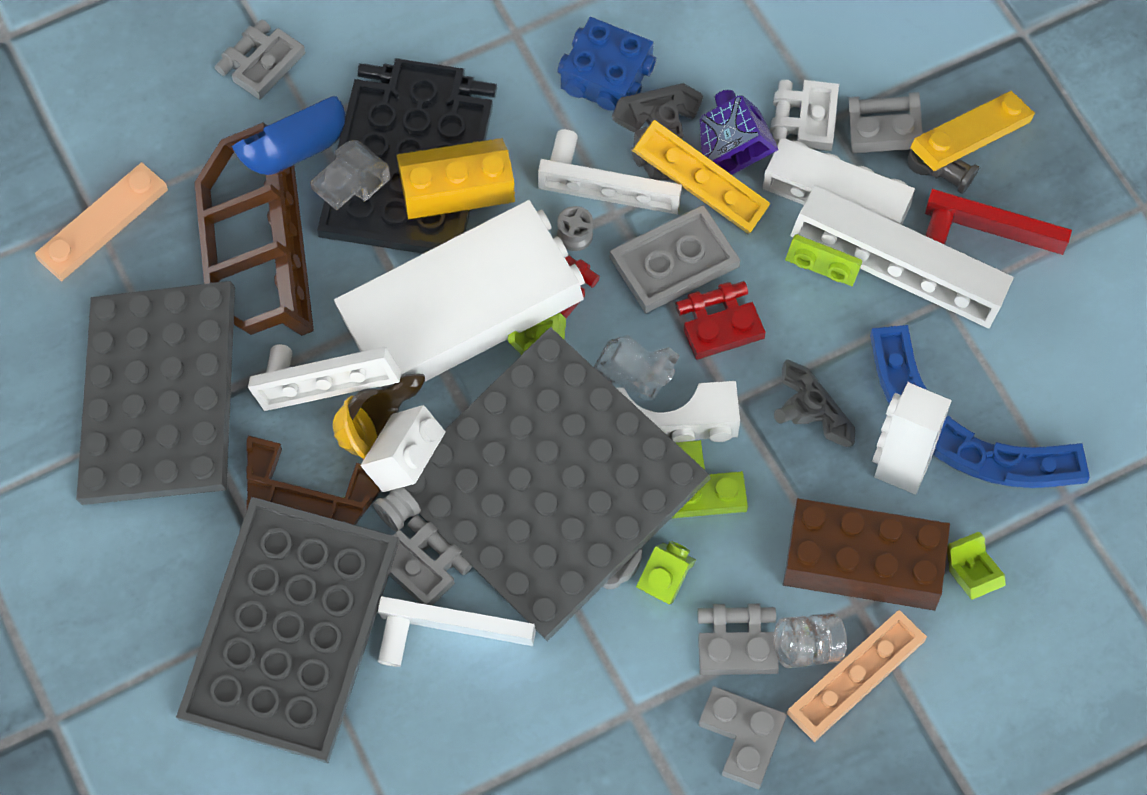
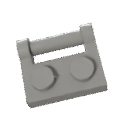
(886, 131)

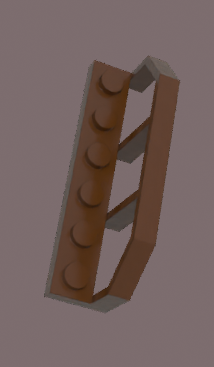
(287, 236)

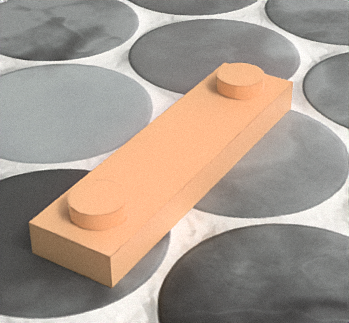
(101, 221)
(856, 675)

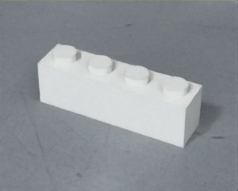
(798, 168)
(909, 437)

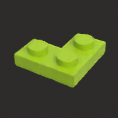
(720, 495)

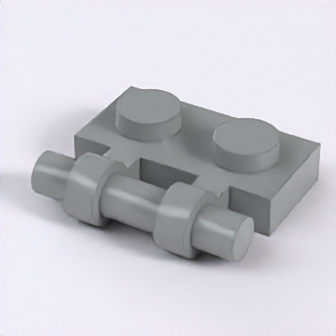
(266, 65)
(420, 574)
(739, 651)

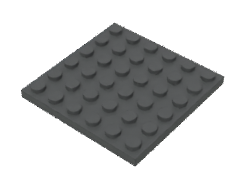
(553, 483)

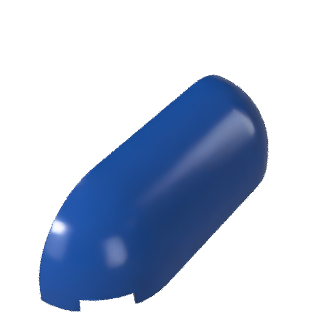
(293, 138)

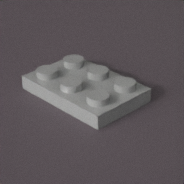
(674, 259)

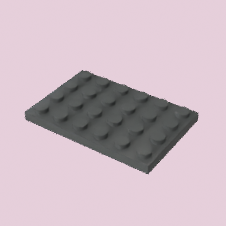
(157, 394)
(288, 629)

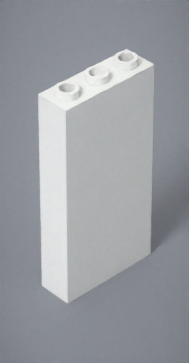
(465, 294)

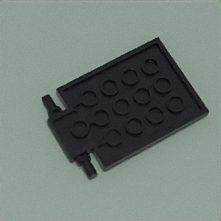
(408, 112)

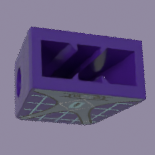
(735, 133)

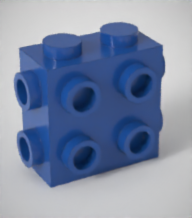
(606, 64)

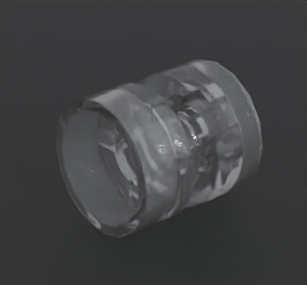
(810, 640)

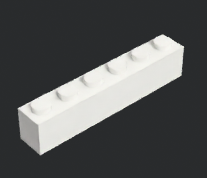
(905, 256)

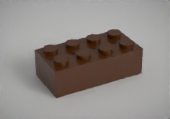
(867, 554)

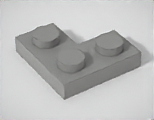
(752, 728)

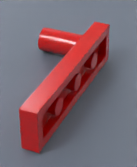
(948, 208)

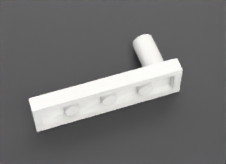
(608, 186)
(322, 379)
(402, 613)

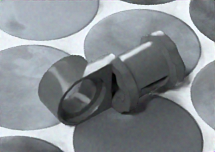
(957, 172)

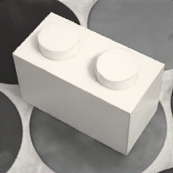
(403, 448)

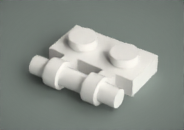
(817, 113)

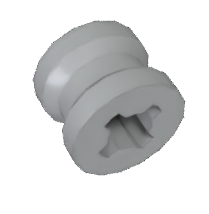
(573, 219)
(396, 508)

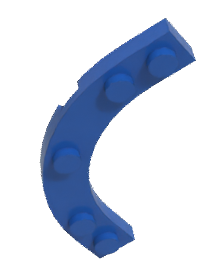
(957, 445)

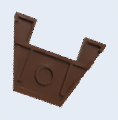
(261, 464)

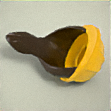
(368, 411)

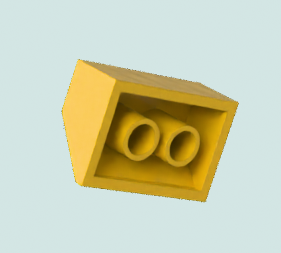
(456, 178)

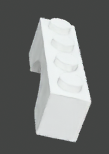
(708, 415)

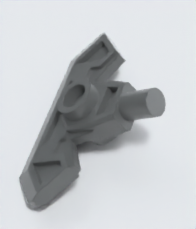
(659, 105)
(813, 404)

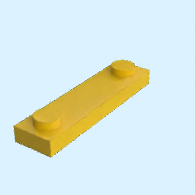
(972, 130)
(701, 176)

